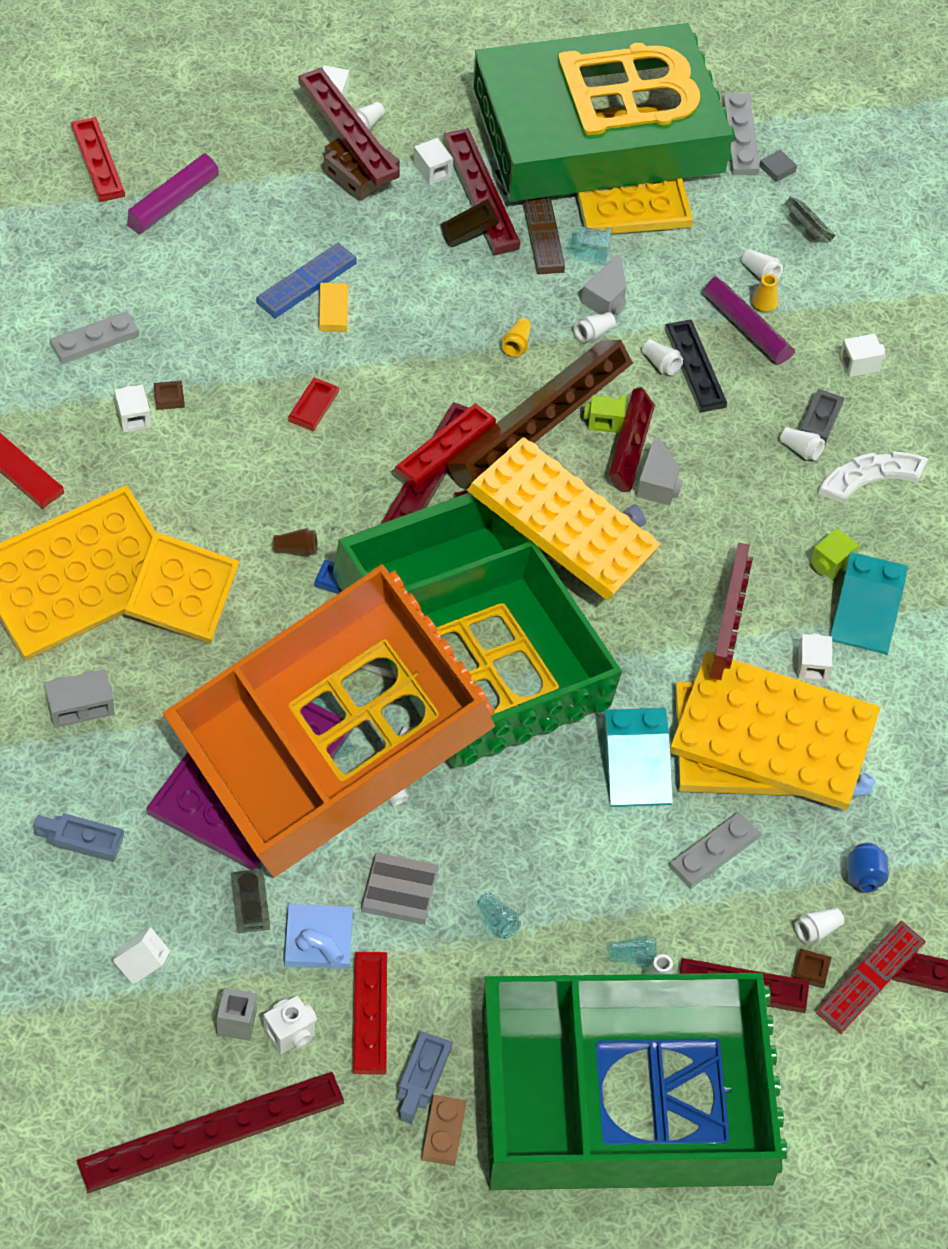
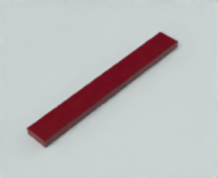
(209, 1132)

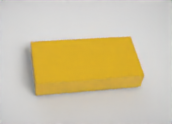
(333, 307)

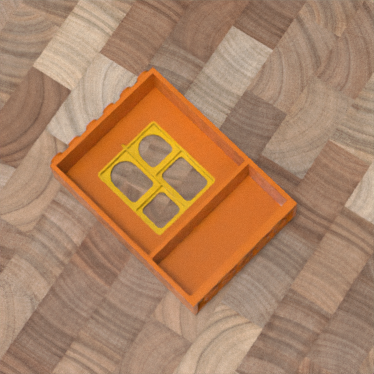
(270, 763)

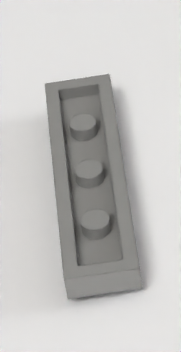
(744, 148)

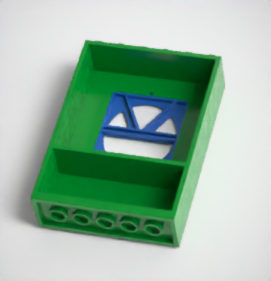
(560, 1036)

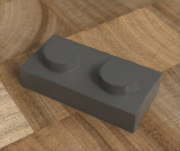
(822, 414)

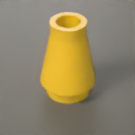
(766, 295)
(516, 338)

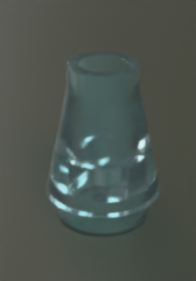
(500, 918)
(634, 951)

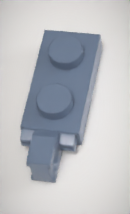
(80, 835)
(422, 1074)

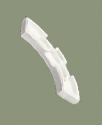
(870, 468)

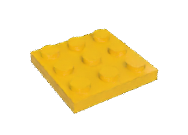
(182, 587)

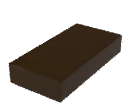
(470, 223)

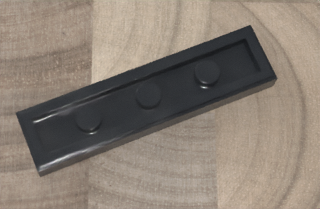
(696, 366)

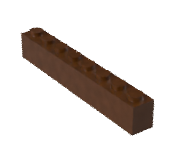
(542, 409)

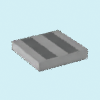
(400, 888)

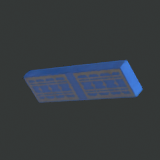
(306, 280)

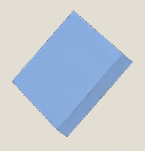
(326, 919)

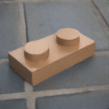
(444, 1130)

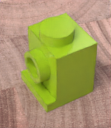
(605, 413)

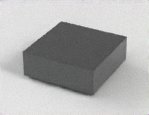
(778, 165)

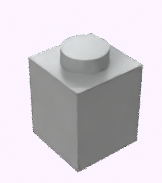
(237, 1014)

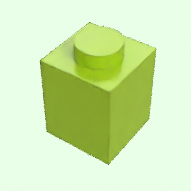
(833, 553)

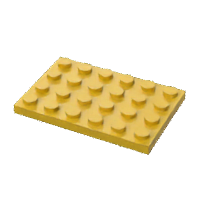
(637, 206)
(564, 518)
(72, 571)
(776, 731)

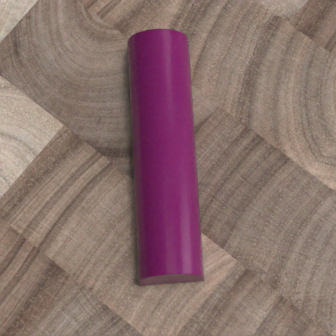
(172, 193)
(748, 320)

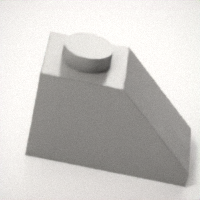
(606, 289)
(660, 475)

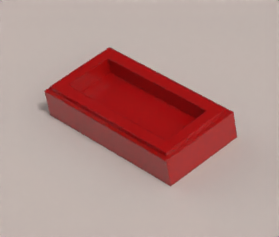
(313, 404)

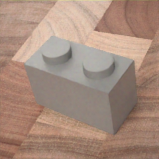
(79, 698)

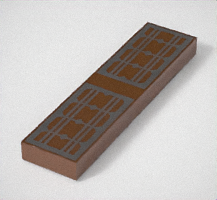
(544, 235)

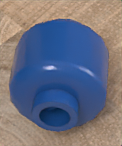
(867, 867)

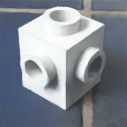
(290, 1024)

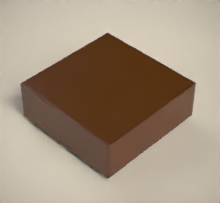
(169, 395)
(812, 967)

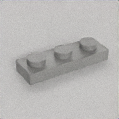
(94, 337)
(714, 850)

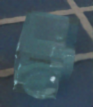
(591, 244)

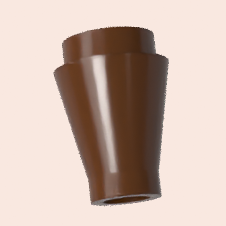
(299, 542)

